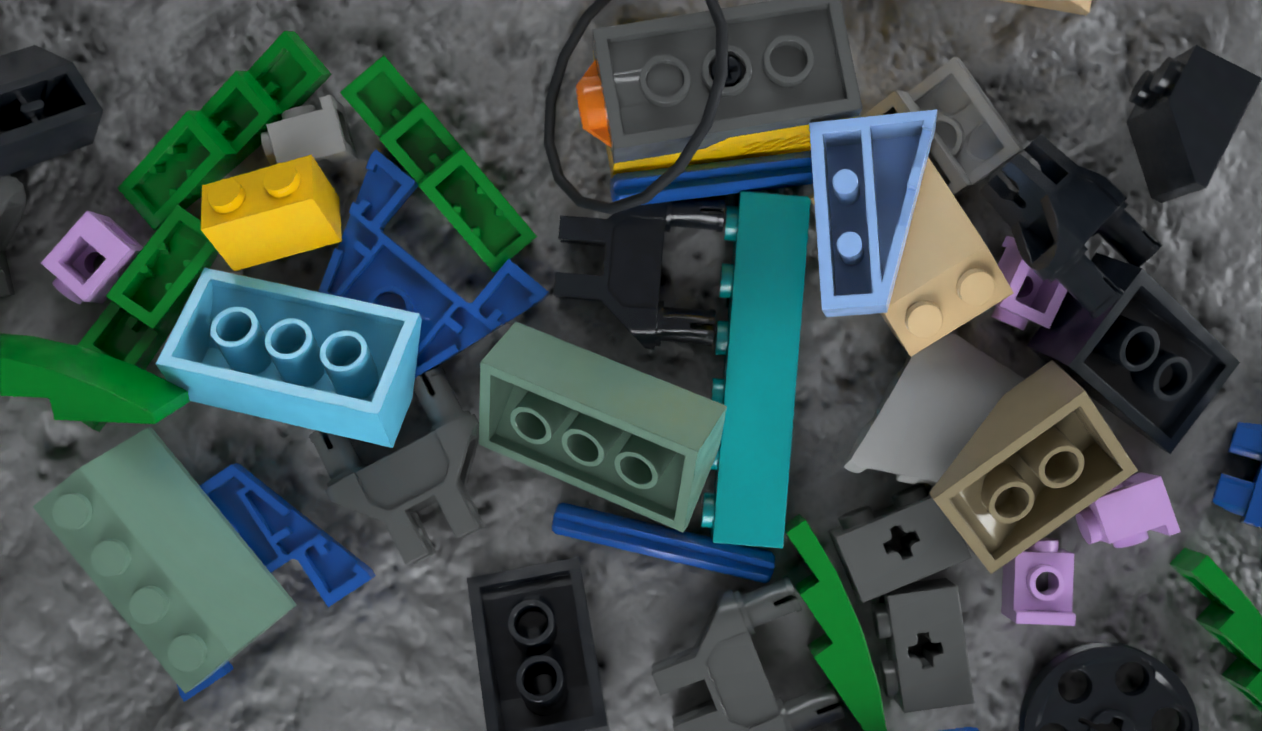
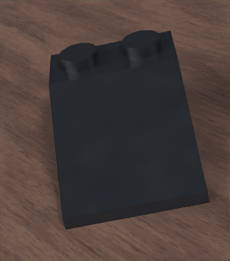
(1139, 356)
(537, 650)

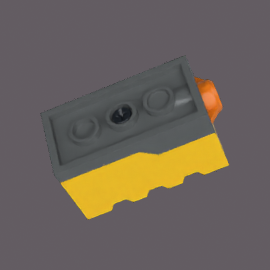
(655, 76)

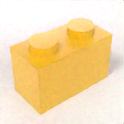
(271, 213)

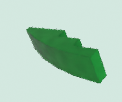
(224, 131)
(438, 164)
(151, 293)
(84, 382)
(1229, 619)
(843, 647)

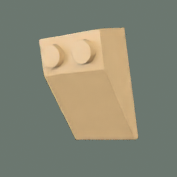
(943, 270)

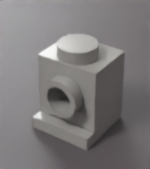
(309, 132)

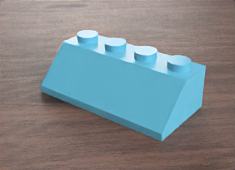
(295, 356)

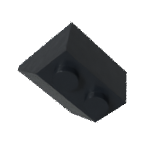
(1187, 119)

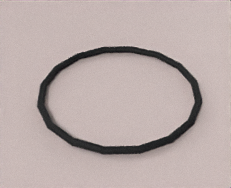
(688, 152)

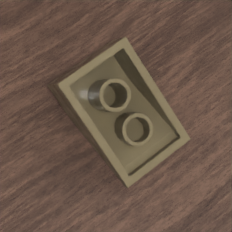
(1030, 467)

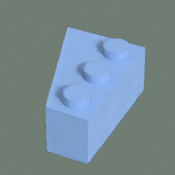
(864, 204)

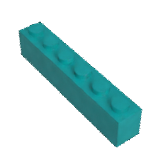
(759, 368)

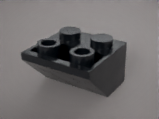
(42, 109)

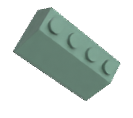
(598, 424)
(165, 557)

